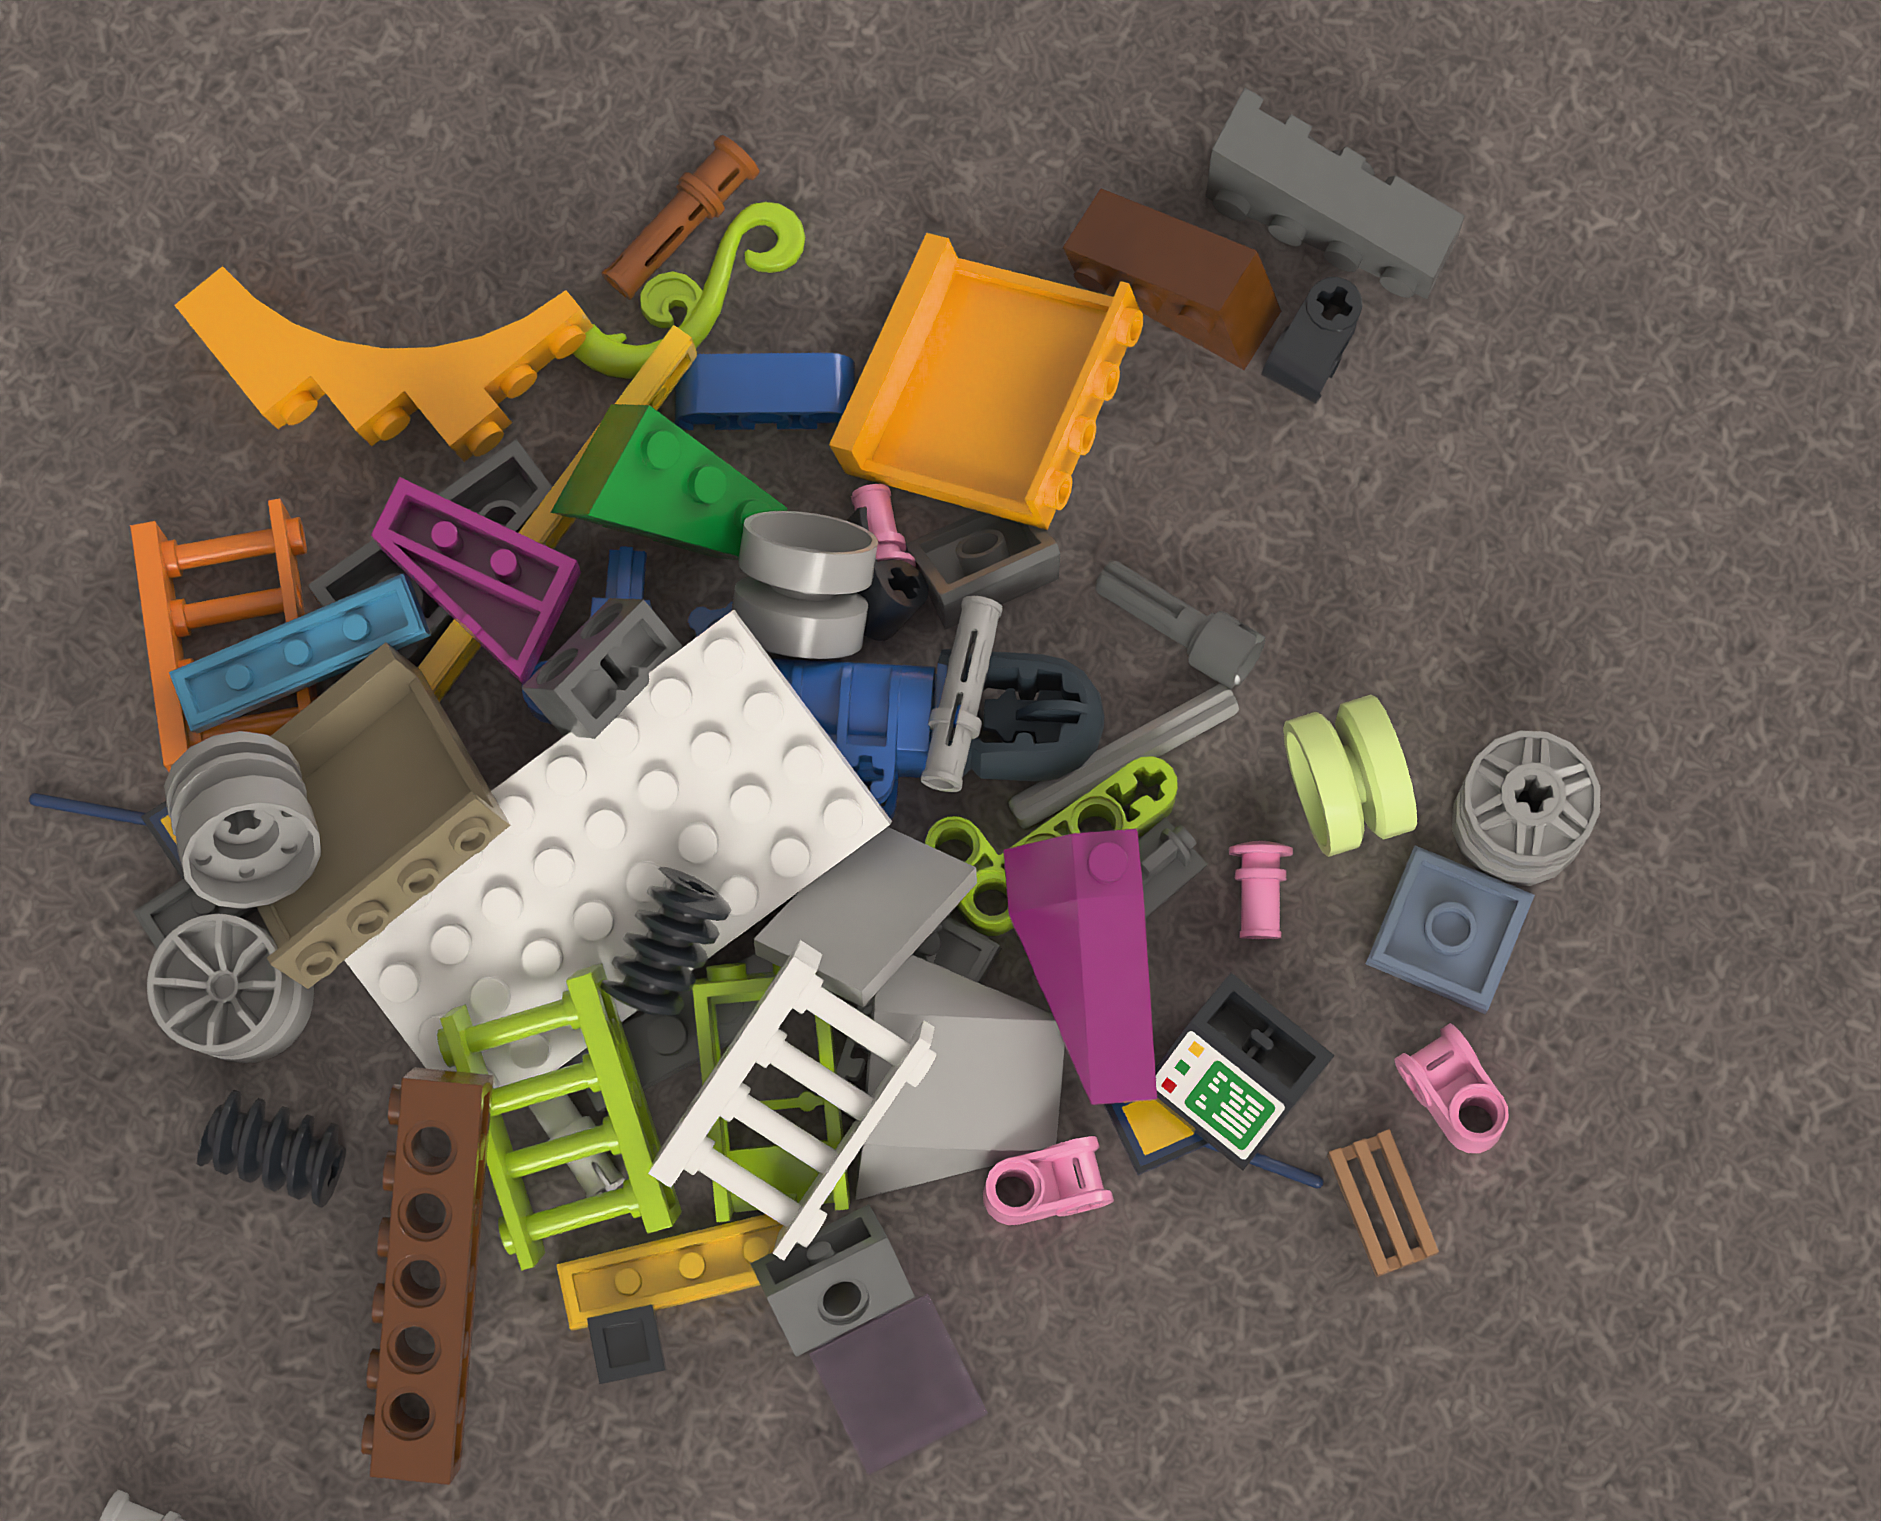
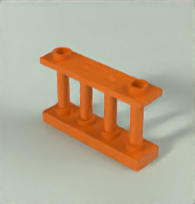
(170, 619)

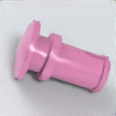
(882, 522)
(1260, 887)

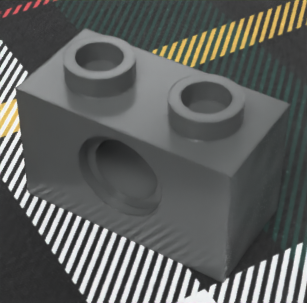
(844, 1251)

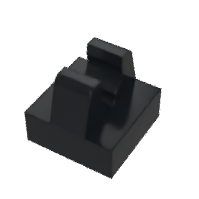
(626, 1344)

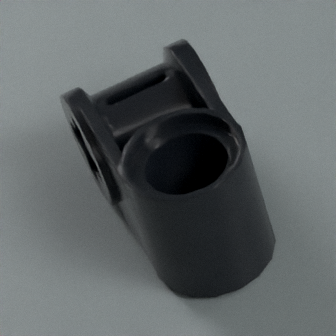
(1312, 345)

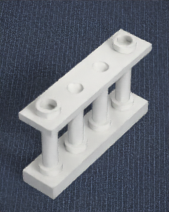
(765, 1044)

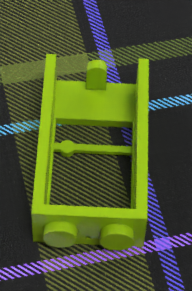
(770, 1162)

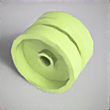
(1350, 775)

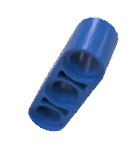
(764, 389)

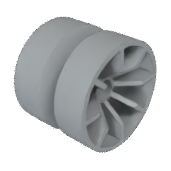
(222, 995)

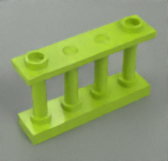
(604, 1069)

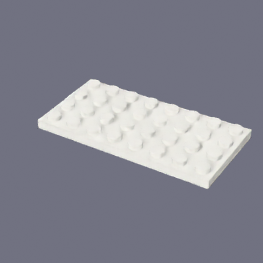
(696, 775)

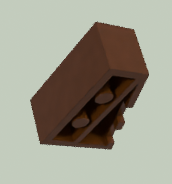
(1177, 273)

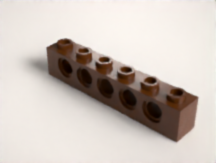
(433, 1446)

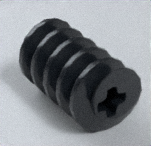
(669, 945)
(273, 1150)

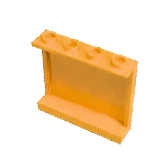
(985, 386)

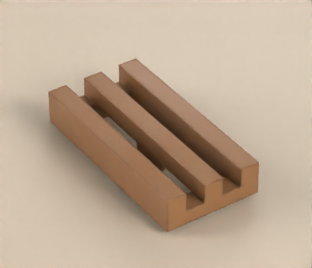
(1362, 1151)

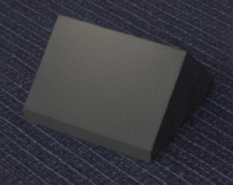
(983, 559)

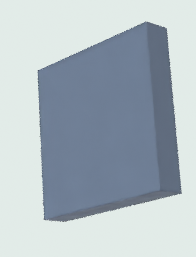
(1450, 929)

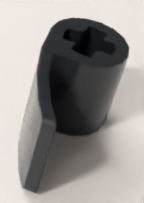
(894, 592)

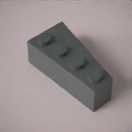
(1329, 200)
(501, 489)

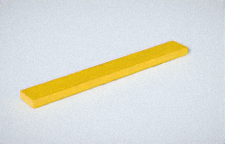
(648, 387)

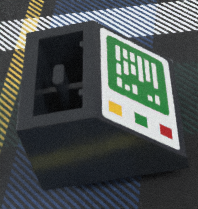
(1238, 1071)

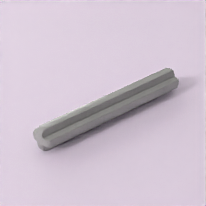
(1148, 740)

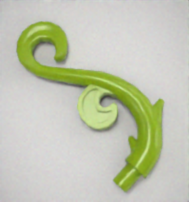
(671, 289)

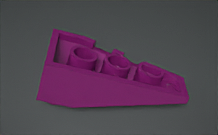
(1085, 935)

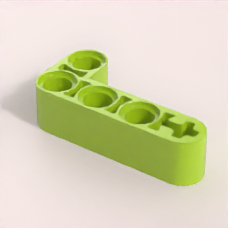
(1097, 802)

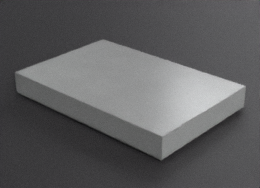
(869, 912)

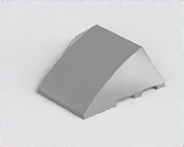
(984, 1095)

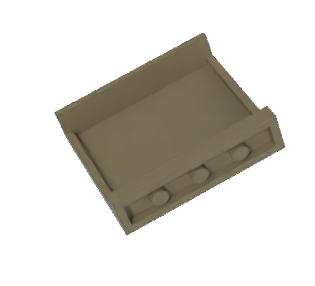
(390, 806)

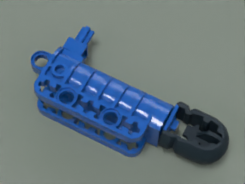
(883, 710)

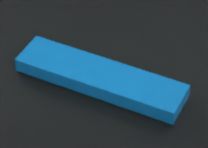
(298, 653)

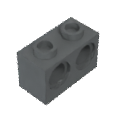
(601, 667)

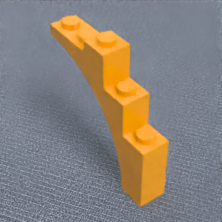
(379, 388)

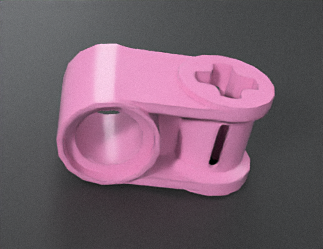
(1453, 1086)
(1051, 1182)

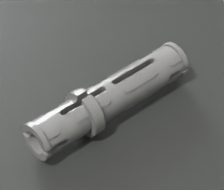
(944, 762)

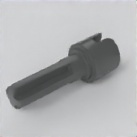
(1215, 642)

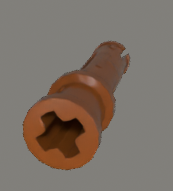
(698, 198)

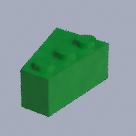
(661, 485)

